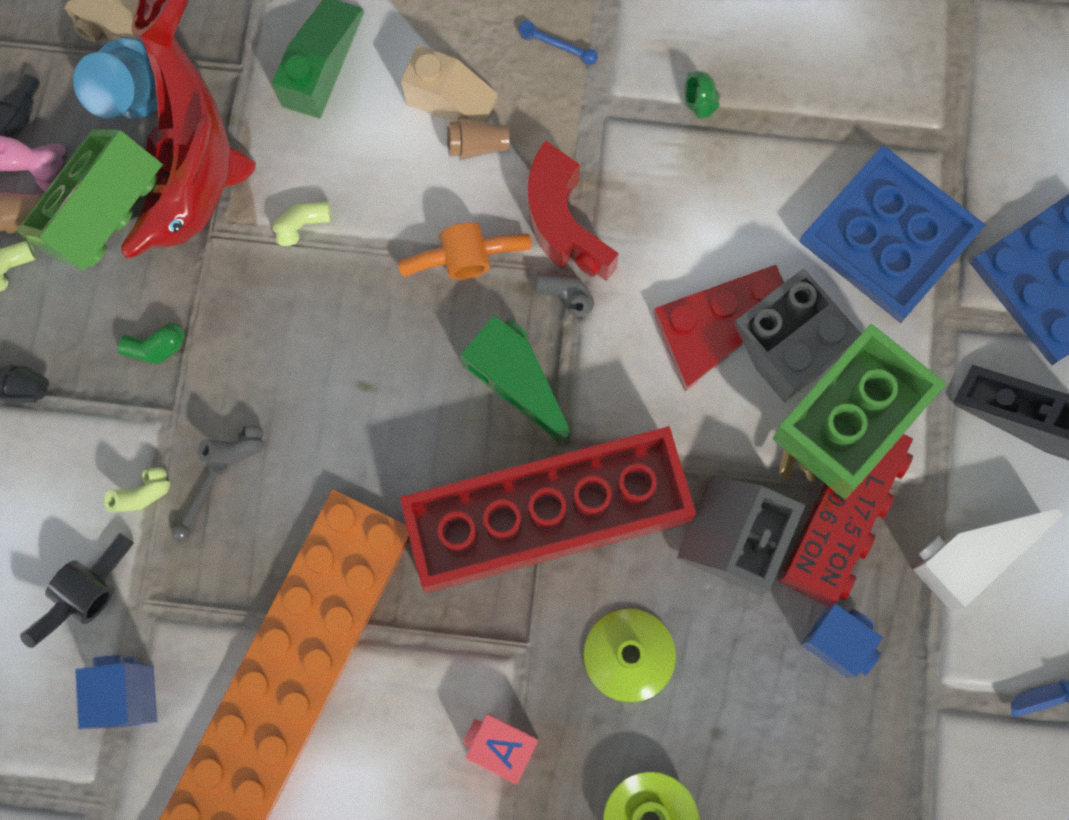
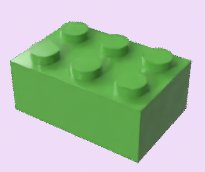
(90, 198)
(858, 411)

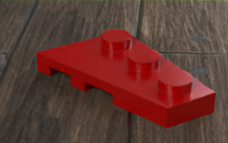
(702, 327)

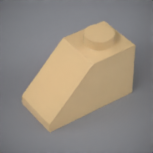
(446, 87)

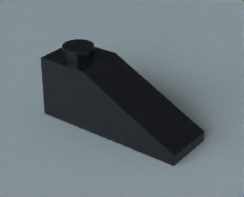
(1019, 408)

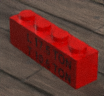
(841, 529)

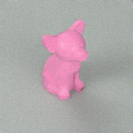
(42, 162)

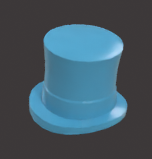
(117, 81)

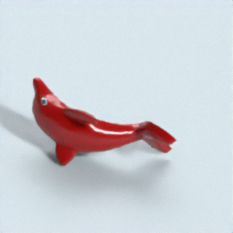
(187, 140)

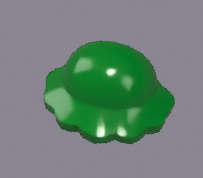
(701, 94)

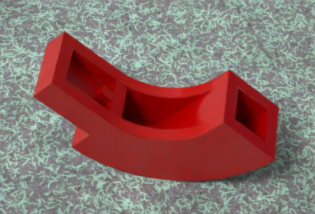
(556, 231)

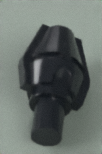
(18, 107)
(21, 385)

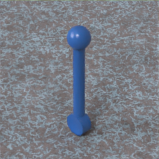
(528, 31)

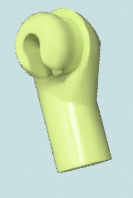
(297, 216)
(14, 256)
(138, 498)

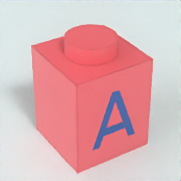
(499, 747)

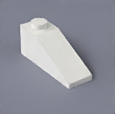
(973, 559)

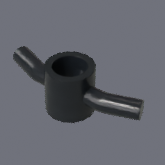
(78, 592)

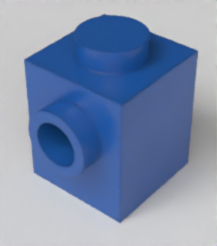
(844, 641)

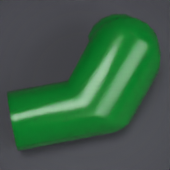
(156, 347)

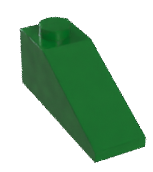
(316, 57)
(509, 367)

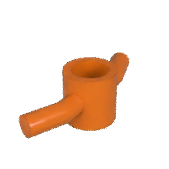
(464, 251)

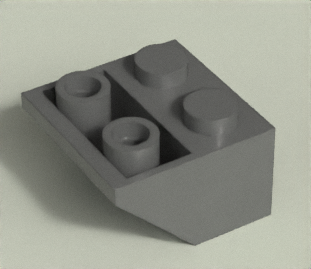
(795, 334)
(741, 533)

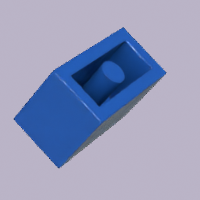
(115, 693)

